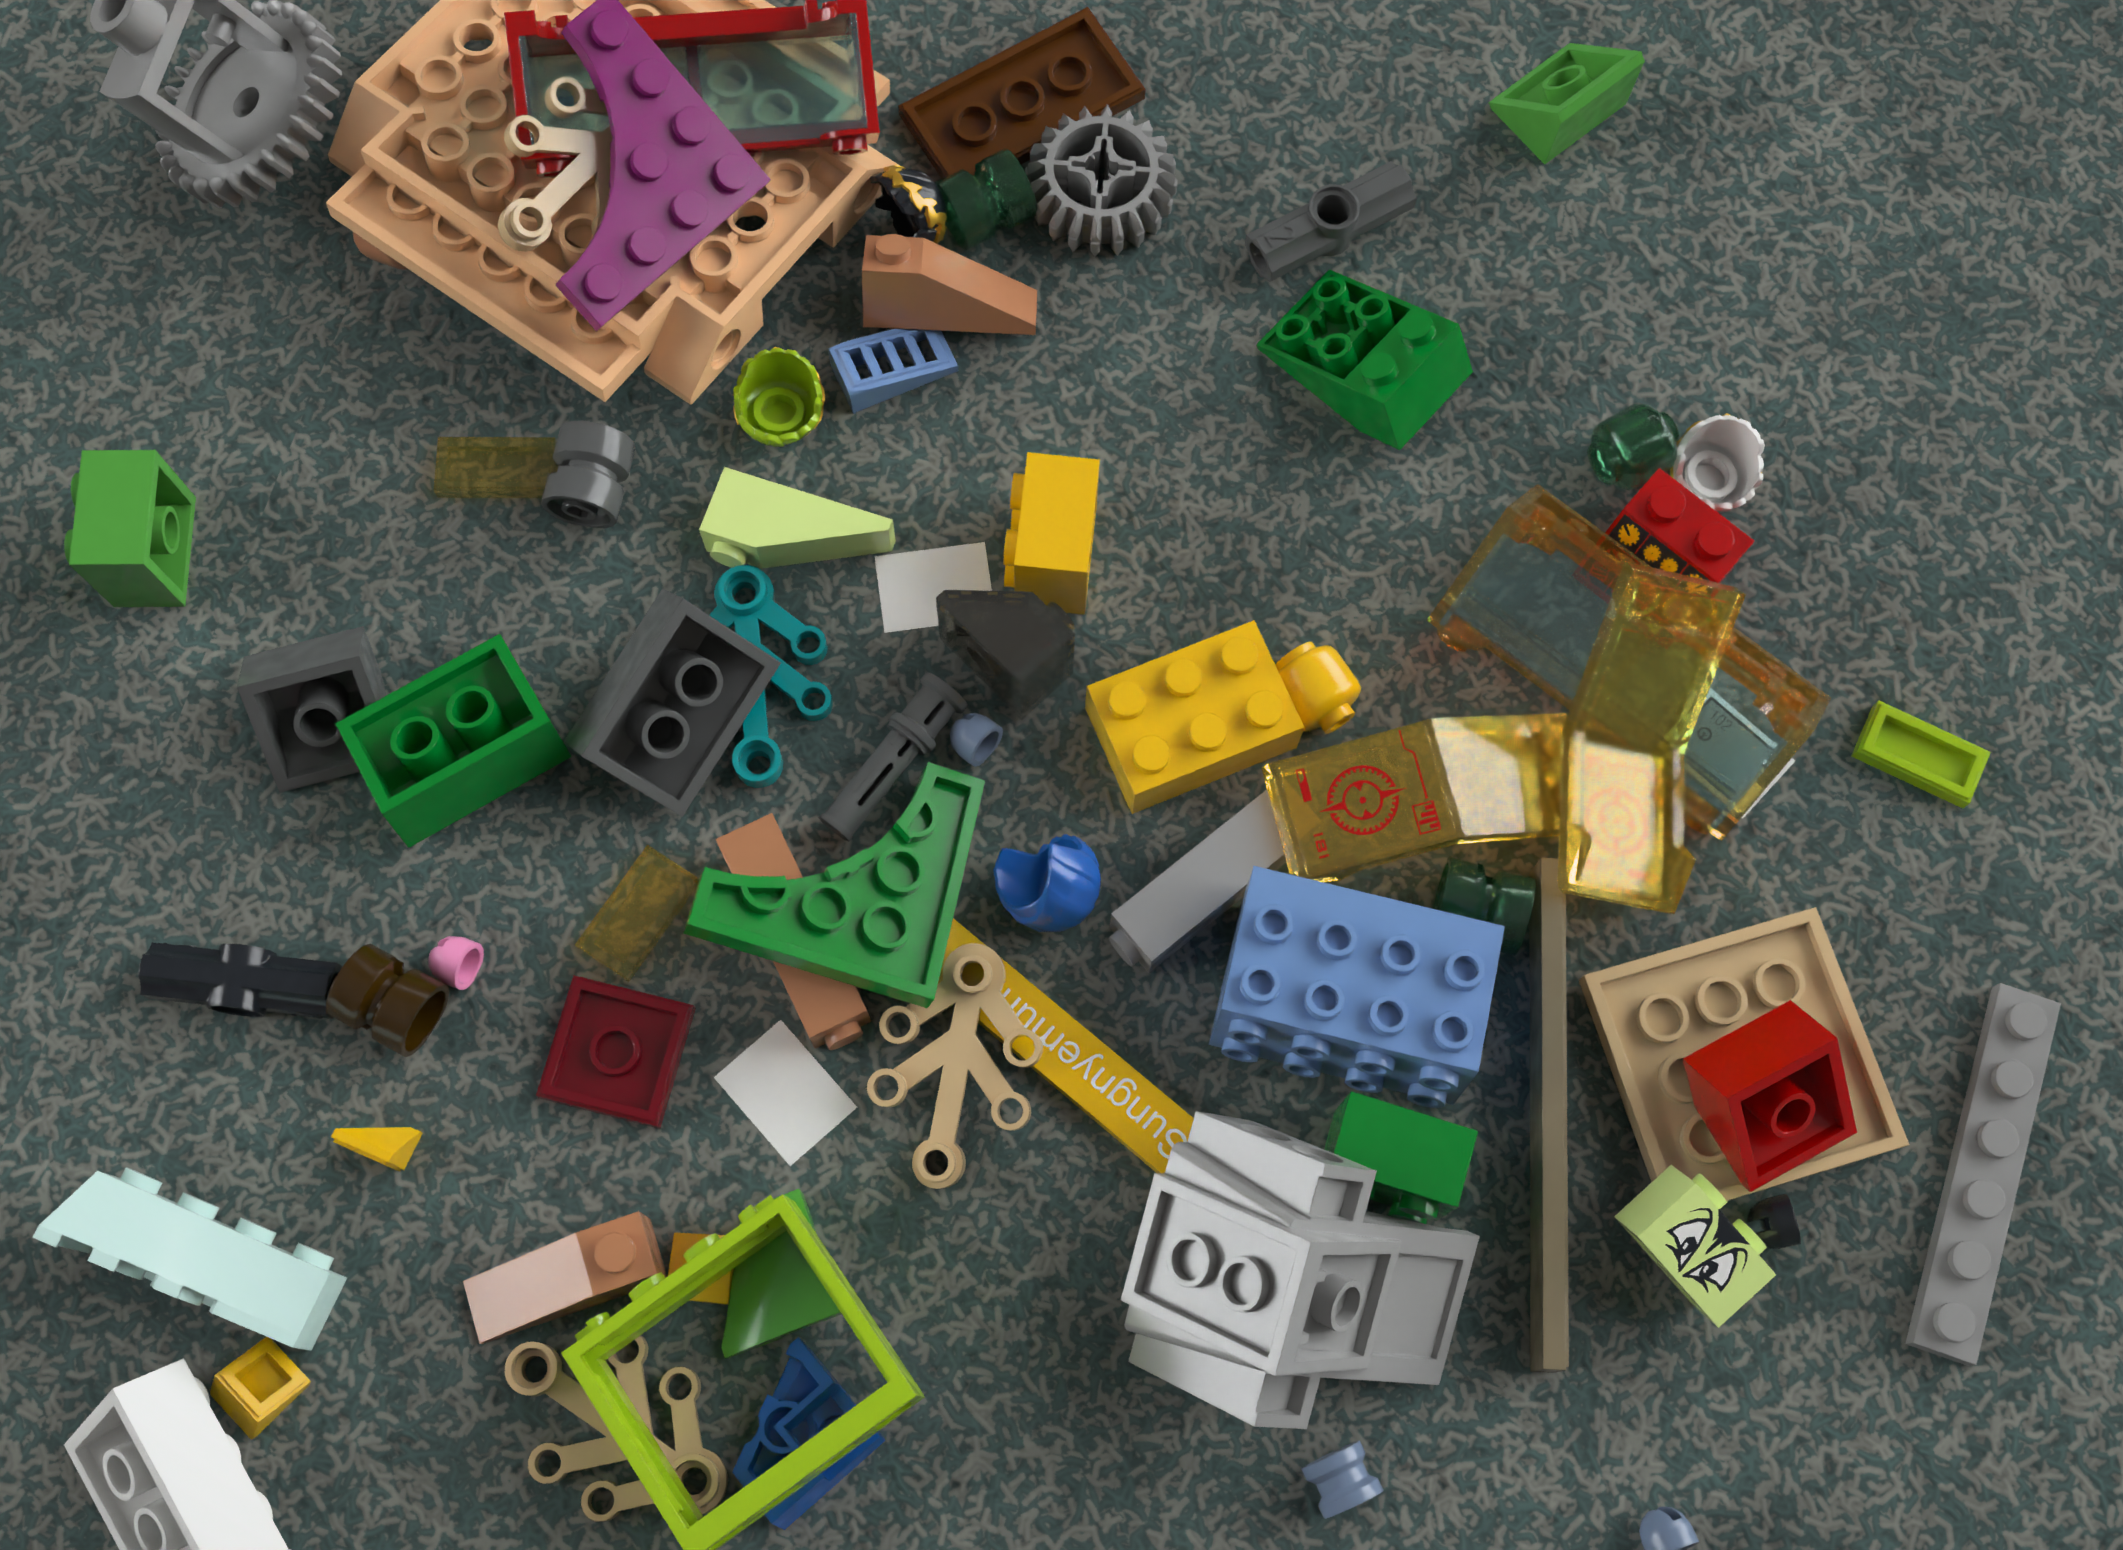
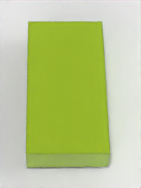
(1921, 754)

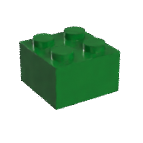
(1415, 1155)

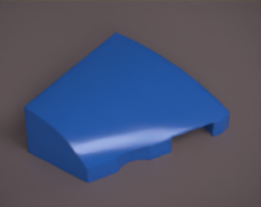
(800, 1408)

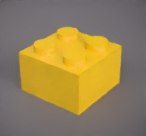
(1052, 529)

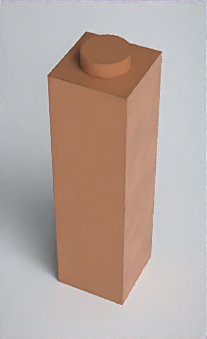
(828, 1008)

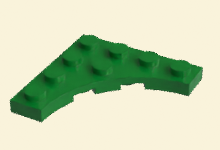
(866, 919)

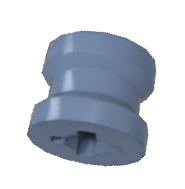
(1342, 1479)

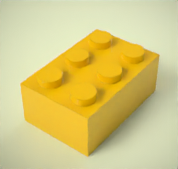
(1193, 716)

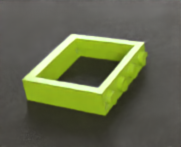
(660, 1297)

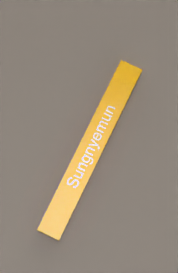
(1084, 1066)

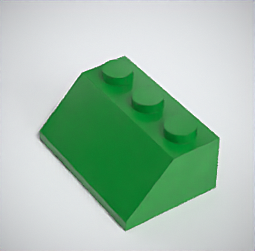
(452, 741)

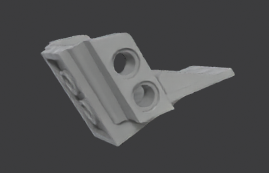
(1275, 1275)

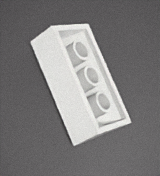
(169, 1470)

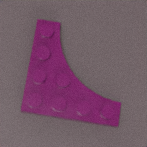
(670, 169)

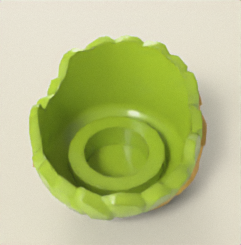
(778, 397)

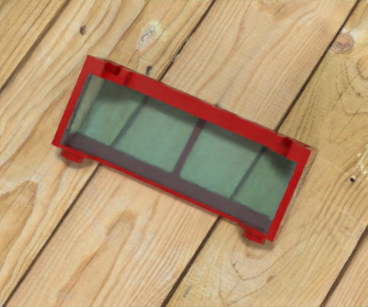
(765, 72)

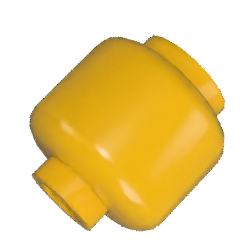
(1319, 686)

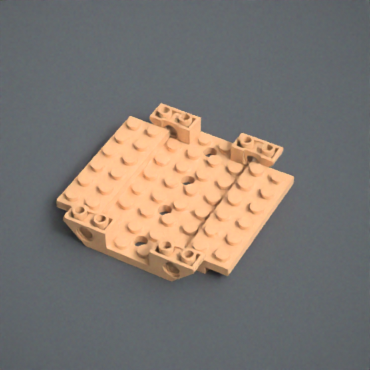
(437, 175)

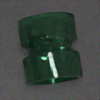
(990, 197)
(1497, 899)

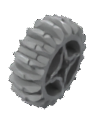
(1140, 182)

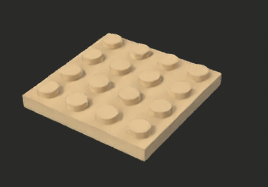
(1692, 995)

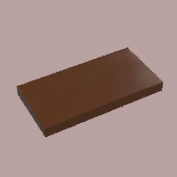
(1020, 93)

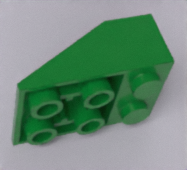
(1370, 356)

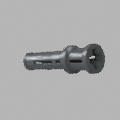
(910, 734)

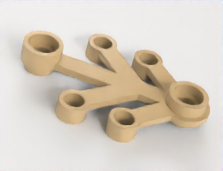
(592, 158)
(958, 1053)
(605, 1450)

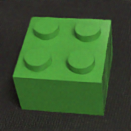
(131, 528)

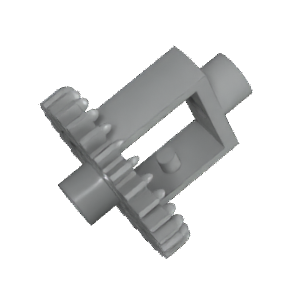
(243, 102)

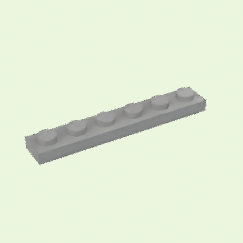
(1983, 1175)

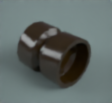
(380, 996)

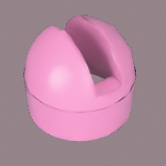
(456, 961)

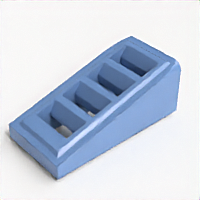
(881, 387)

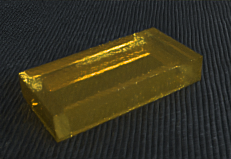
(493, 466)
(637, 913)

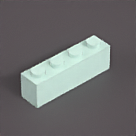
(198, 1257)

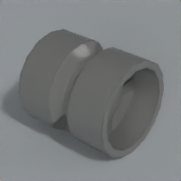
(587, 481)

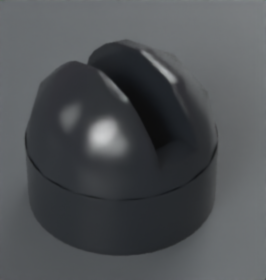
(1779, 1221)

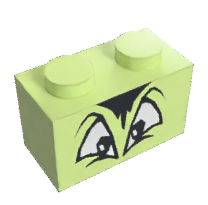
(1696, 1245)

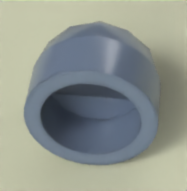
(975, 737)
(1666, 1530)

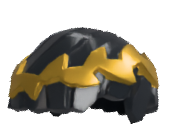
(913, 202)

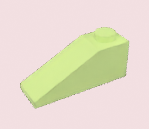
(783, 526)

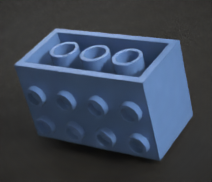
(1357, 988)

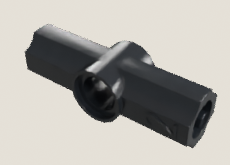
(237, 979)

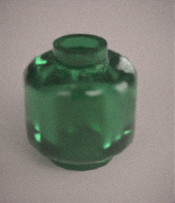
(1633, 446)

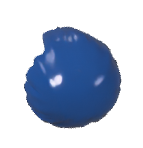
(1051, 887)

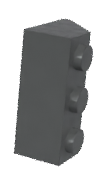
(672, 702)

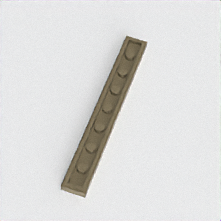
(1548, 1124)

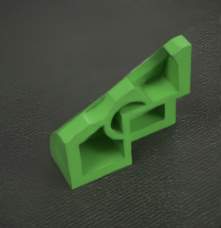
(774, 1294)

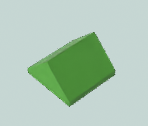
(1568, 96)

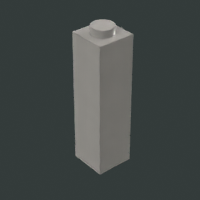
(1197, 887)

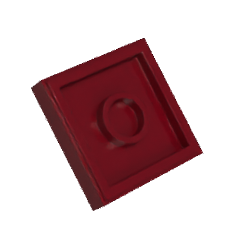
(616, 1052)

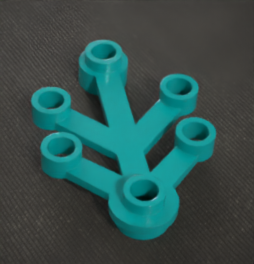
(787, 679)

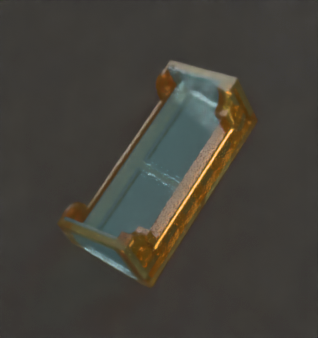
(1538, 605)

